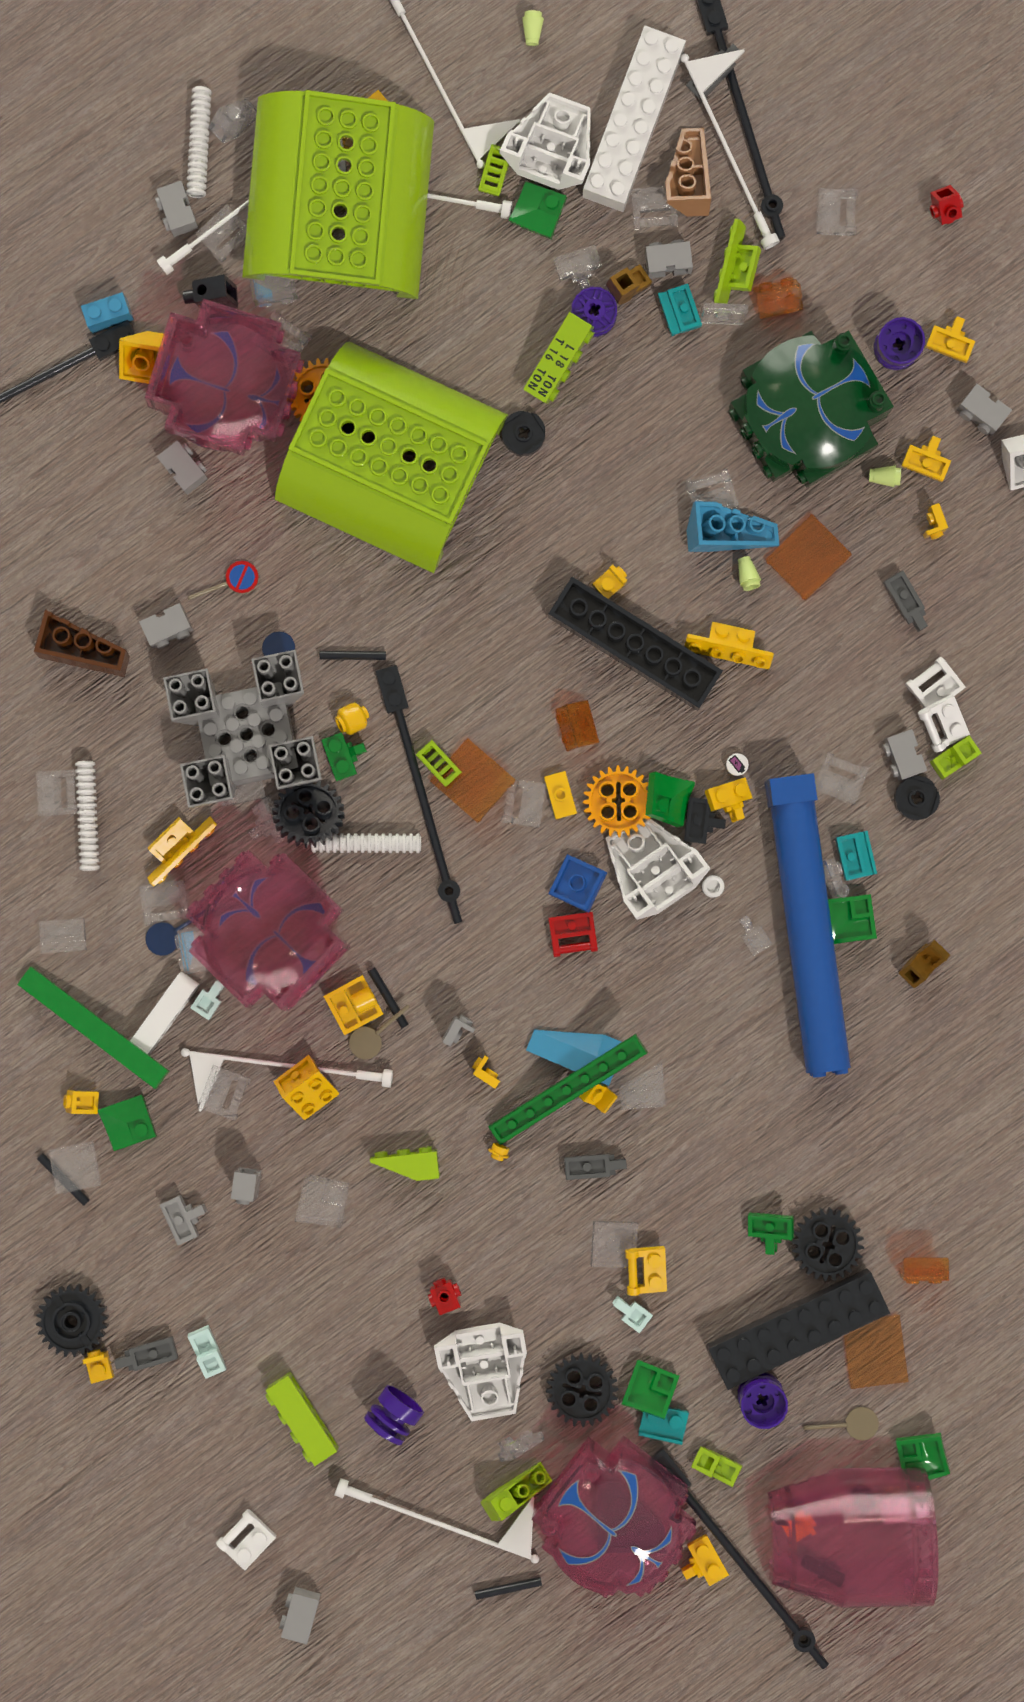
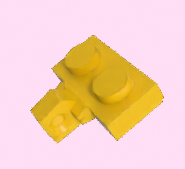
(951, 341)
(927, 460)
(730, 798)
(704, 1561)

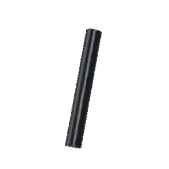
(352, 655)
(387, 996)
(78, 1194)
(508, 1588)

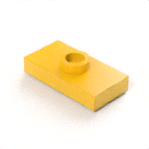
(560, 795)

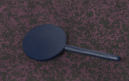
(277, 643)
(161, 937)

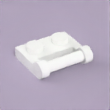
(944, 687)
(950, 722)
(251, 1545)

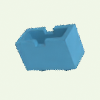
(107, 312)

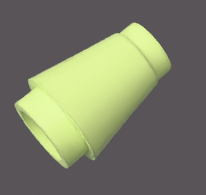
(532, 26)
(886, 476)
(748, 574)

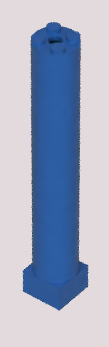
(808, 924)

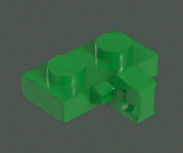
(342, 755)
(771, 1229)

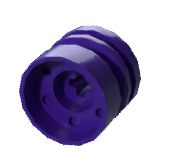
(903, 332)
(765, 1412)
(391, 1418)

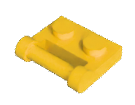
(653, 1270)

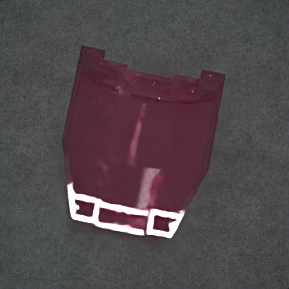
(857, 1538)

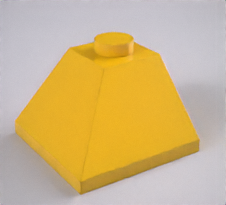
(138, 356)

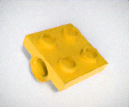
(353, 1005)

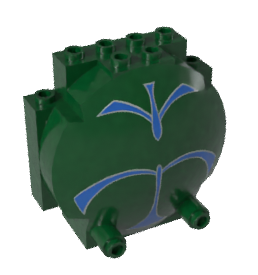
(810, 407)

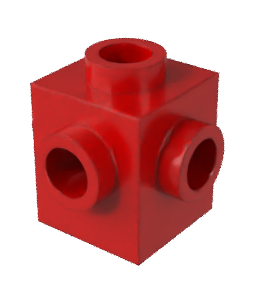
(946, 205)
(448, 1303)

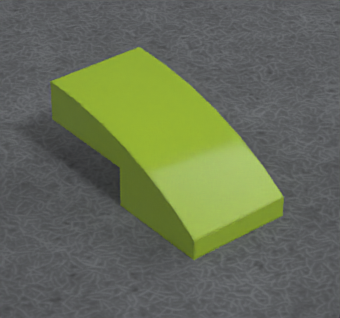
(955, 757)
(717, 1466)

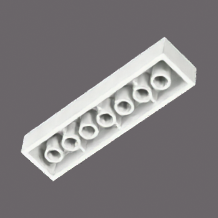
(633, 118)

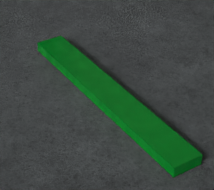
(93, 1027)
(568, 1089)

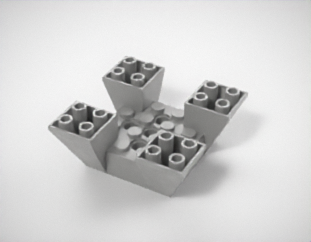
(279, 756)

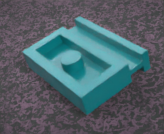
(679, 310)
(856, 855)
(669, 1430)

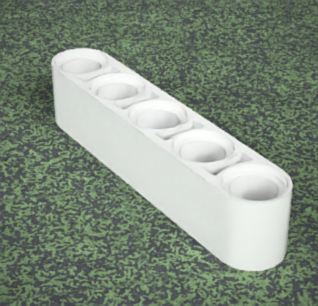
(165, 1012)

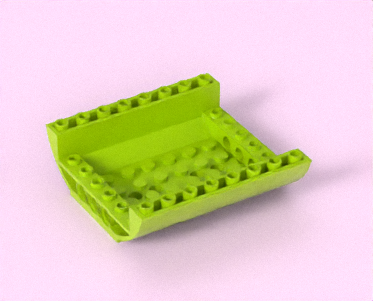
(300, 184)
(370, 485)

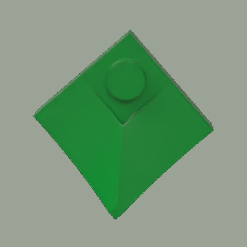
(538, 210)
(668, 798)
(852, 919)
(127, 1122)
(650, 1389)
(924, 1452)

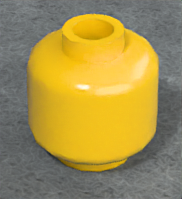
(351, 718)

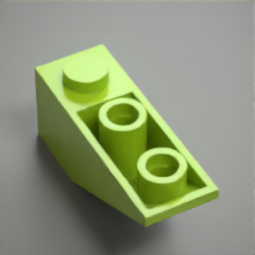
(414, 1165)
(515, 1492)

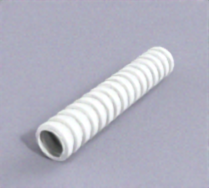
(199, 140)
(87, 815)
(370, 843)

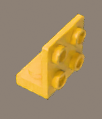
(305, 1088)

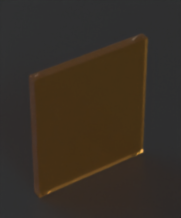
(808, 557)
(479, 783)
(876, 1354)

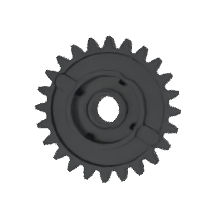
(63, 1334)

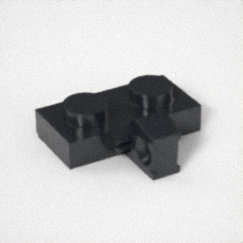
(700, 821)

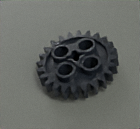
(296, 828)
(847, 1250)
(587, 1369)

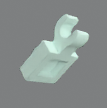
(207, 1002)
(634, 1314)

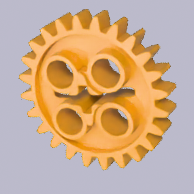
(308, 376)
(598, 801)

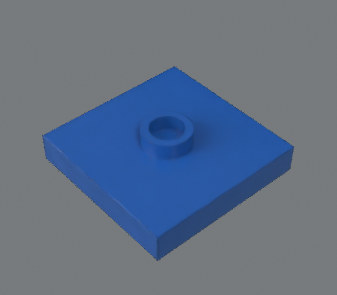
(577, 883)

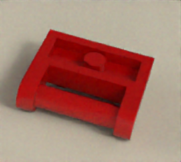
(573, 926)

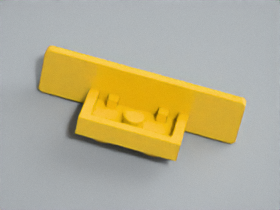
(730, 644)
(175, 845)

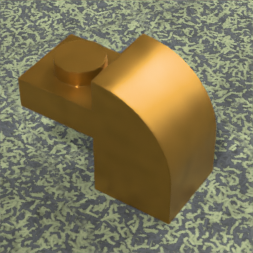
(628, 283)
(923, 963)

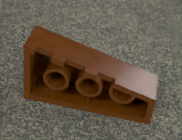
(76, 646)

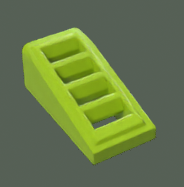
(495, 191)
(431, 745)

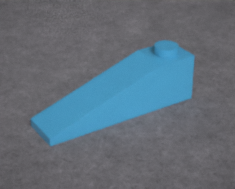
(724, 529)
(570, 1048)

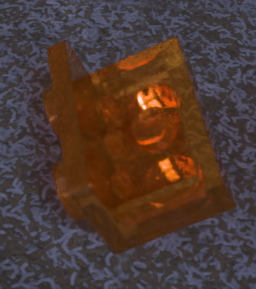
(778, 297)
(576, 725)
(925, 1269)

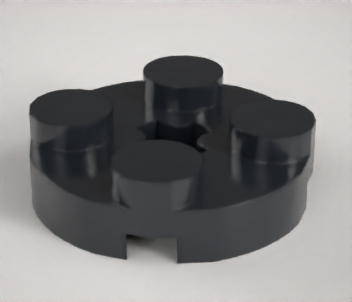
(536, 434)
(927, 791)

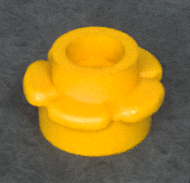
(499, 1152)

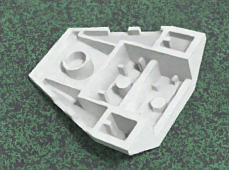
(551, 143)
(654, 868)
(484, 1368)

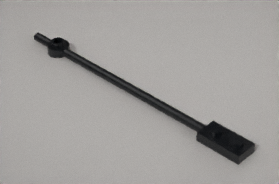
(714, 23)
(103, 346)
(396, 702)
(808, 1645)

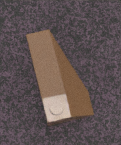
(688, 177)

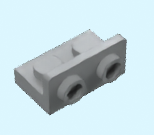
(454, 1033)

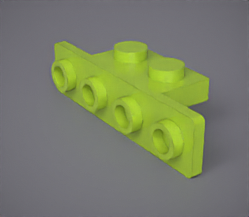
(738, 266)

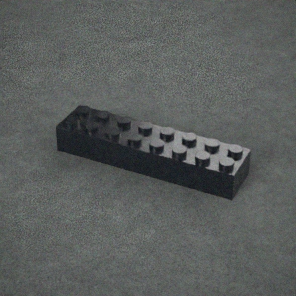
(634, 643)
(798, 1328)

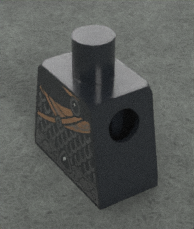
(215, 288)

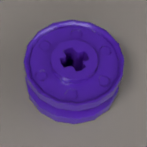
(598, 299)

